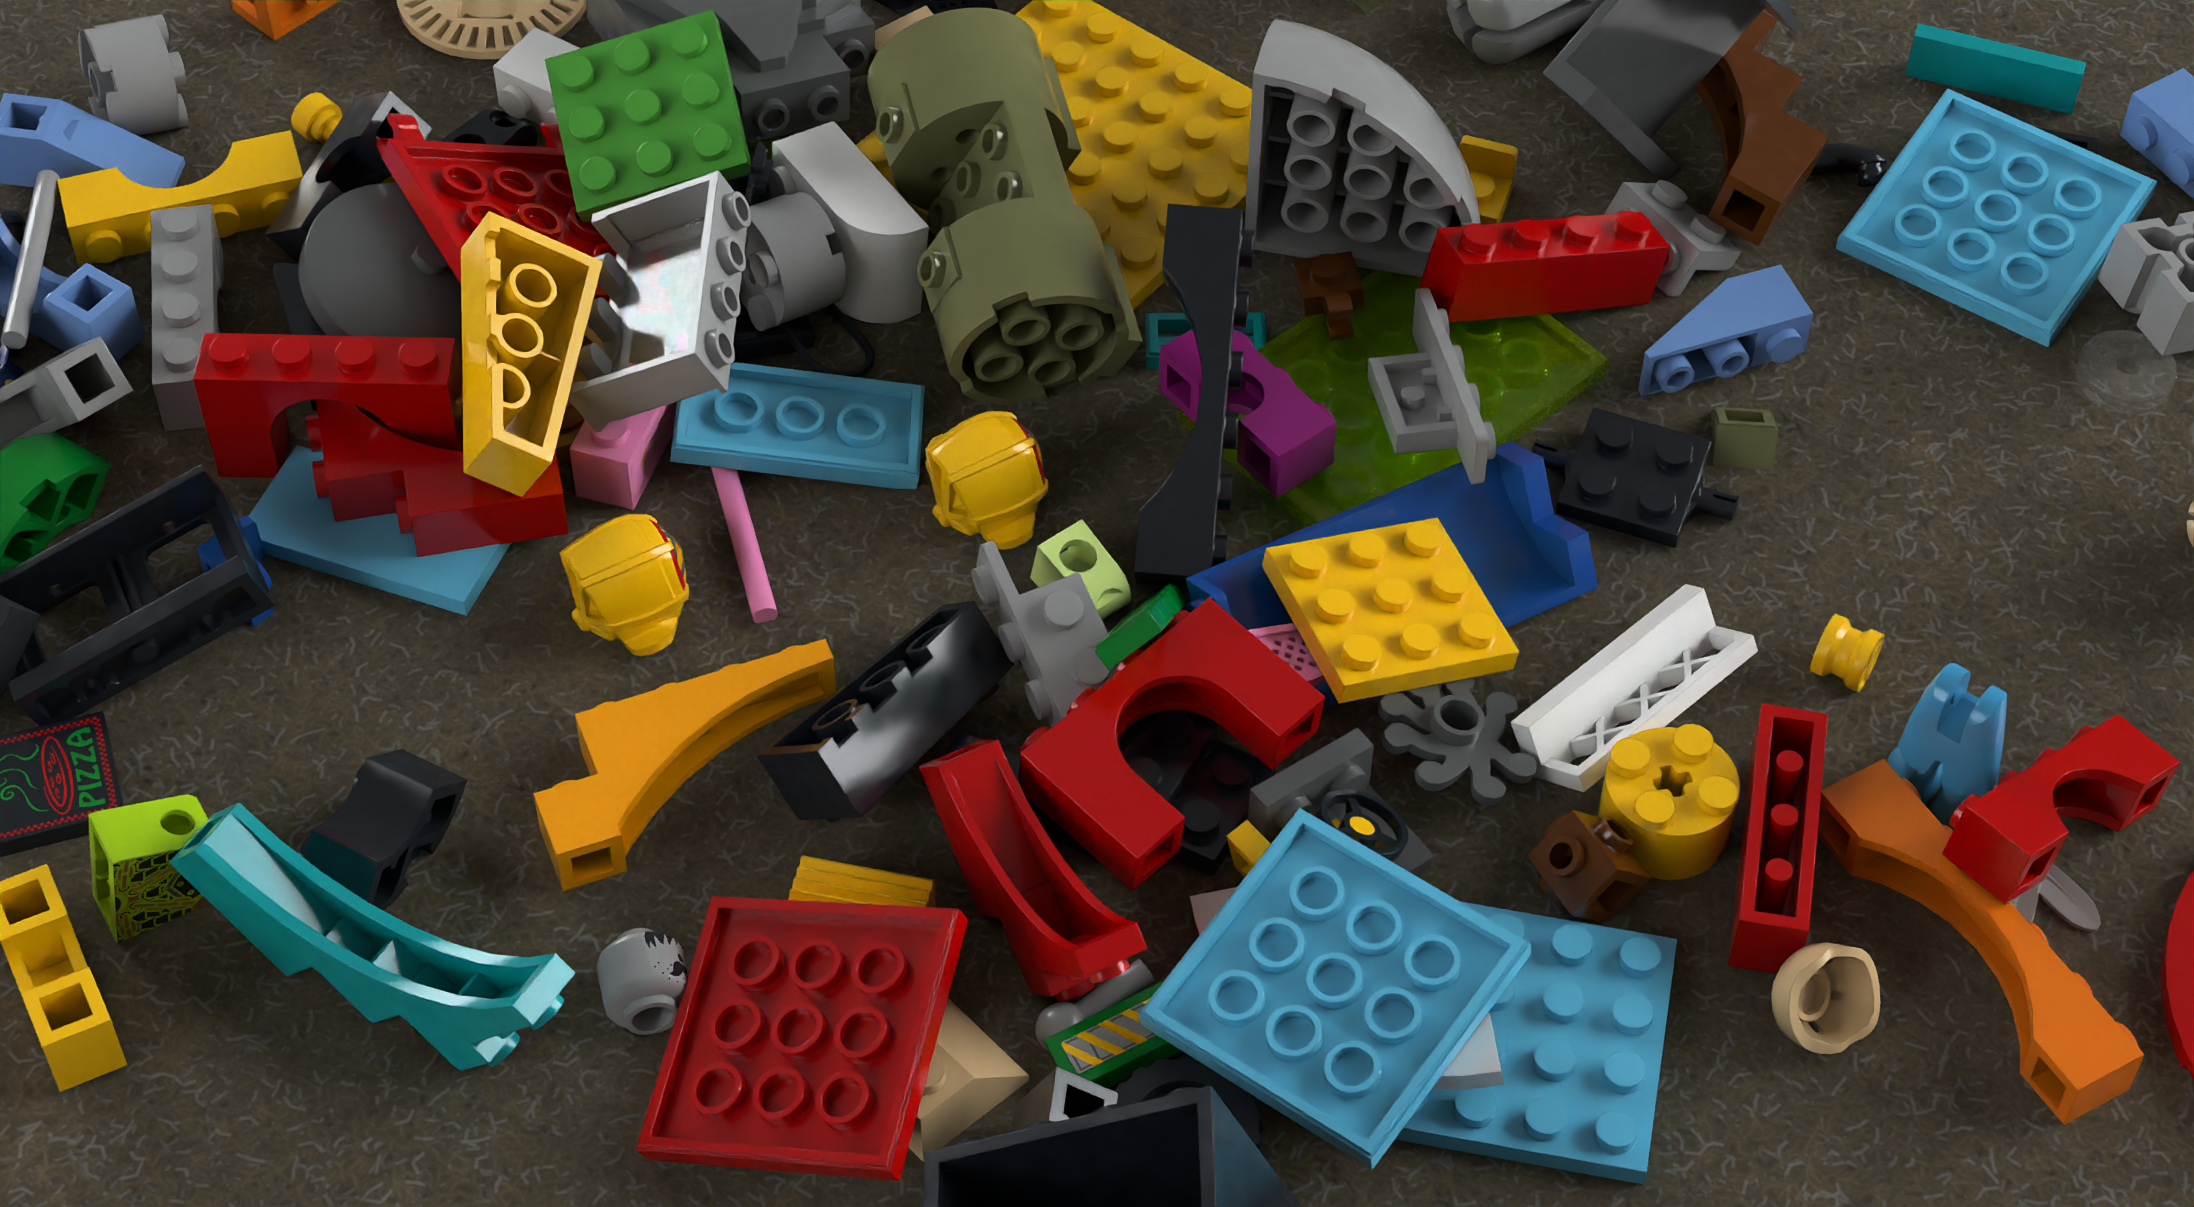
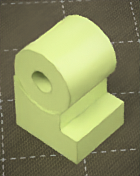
(1088, 557)

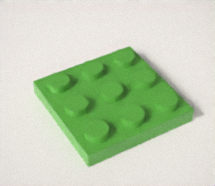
(647, 112)

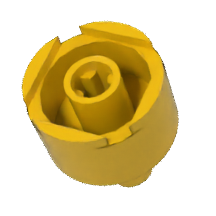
(1672, 797)

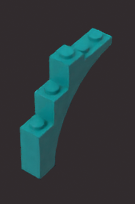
(303, 919)

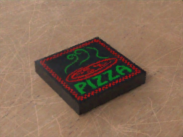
(54, 781)

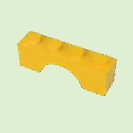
(112, 214)

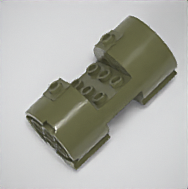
(1015, 264)

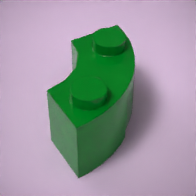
(42, 492)

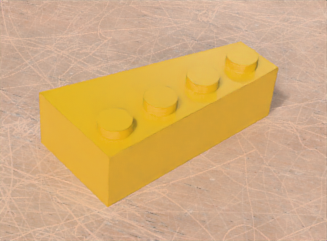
(520, 347)

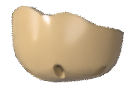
(1804, 992)

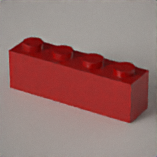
(1544, 266)
(1778, 838)

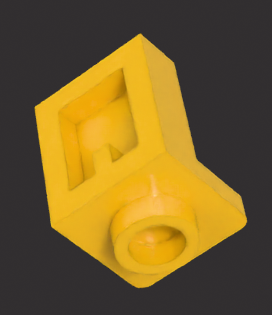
(1492, 174)

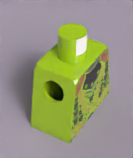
(132, 865)

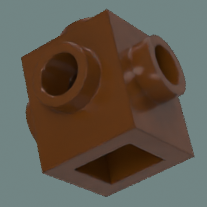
(1588, 865)

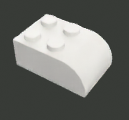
(870, 220)

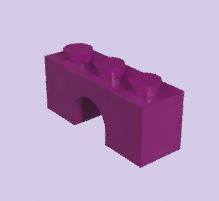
(1284, 430)

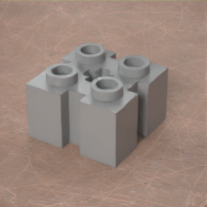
(2153, 276)

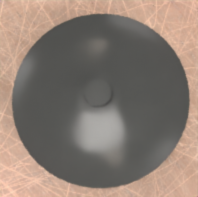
(377, 270)

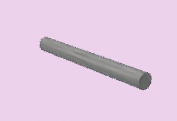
(30, 260)

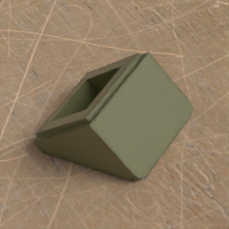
(1743, 438)

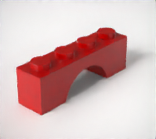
(2016, 829)

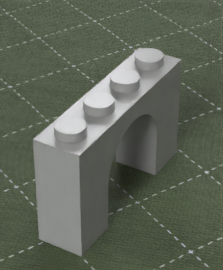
(61, 392)

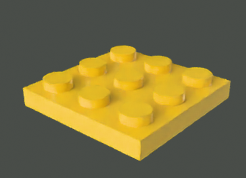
(1389, 609)

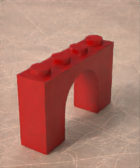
(253, 378)
(1196, 666)

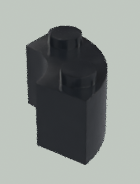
(384, 823)

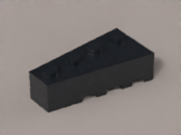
(887, 715)

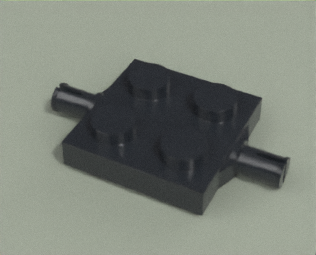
(1635, 478)

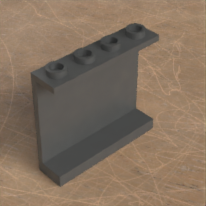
(1645, 58)

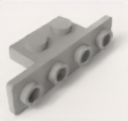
(1428, 397)
(1048, 631)

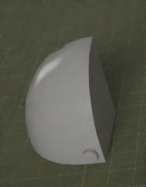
(1348, 156)

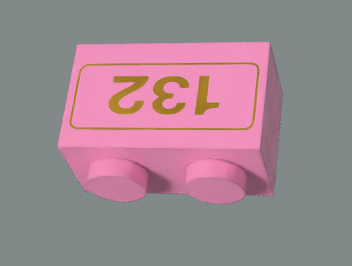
(621, 459)

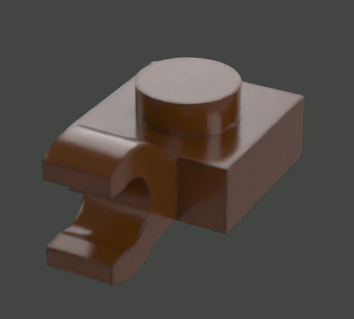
(1331, 288)

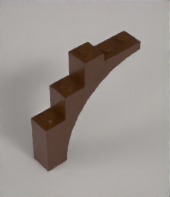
(1762, 146)

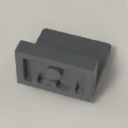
(1303, 785)

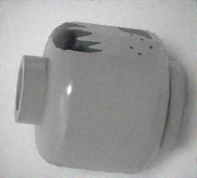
(642, 980)

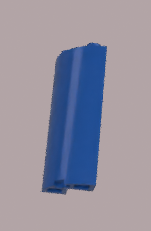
(1501, 528)

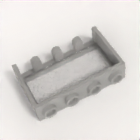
(669, 300)

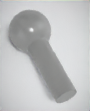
(1064, 1014)

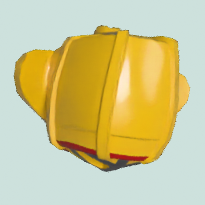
(987, 478)
(628, 582)

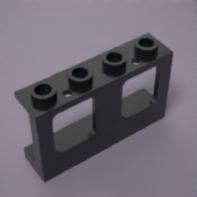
(145, 628)

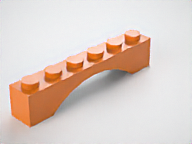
(2067, 1040)

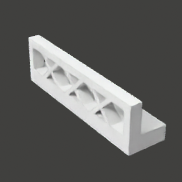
(1623, 686)

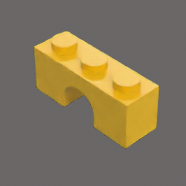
(56, 980)

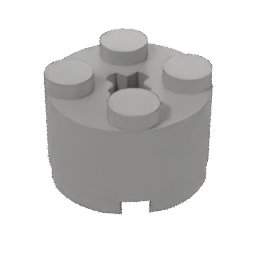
(134, 75)
(789, 261)

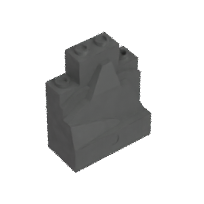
(783, 55)

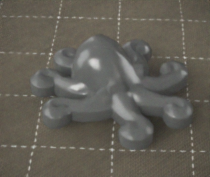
(1455, 738)

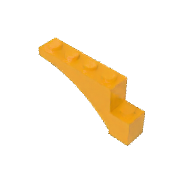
(658, 740)

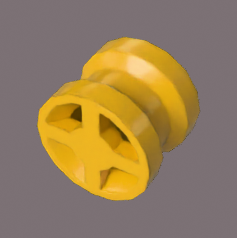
(1846, 652)

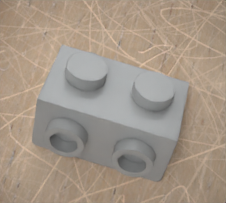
(1692, 237)

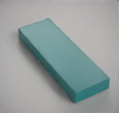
(1995, 68)

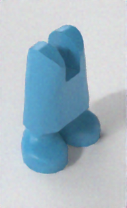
(1952, 741)

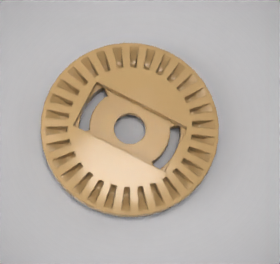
(485, 26)

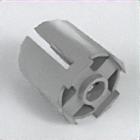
(1512, 28)

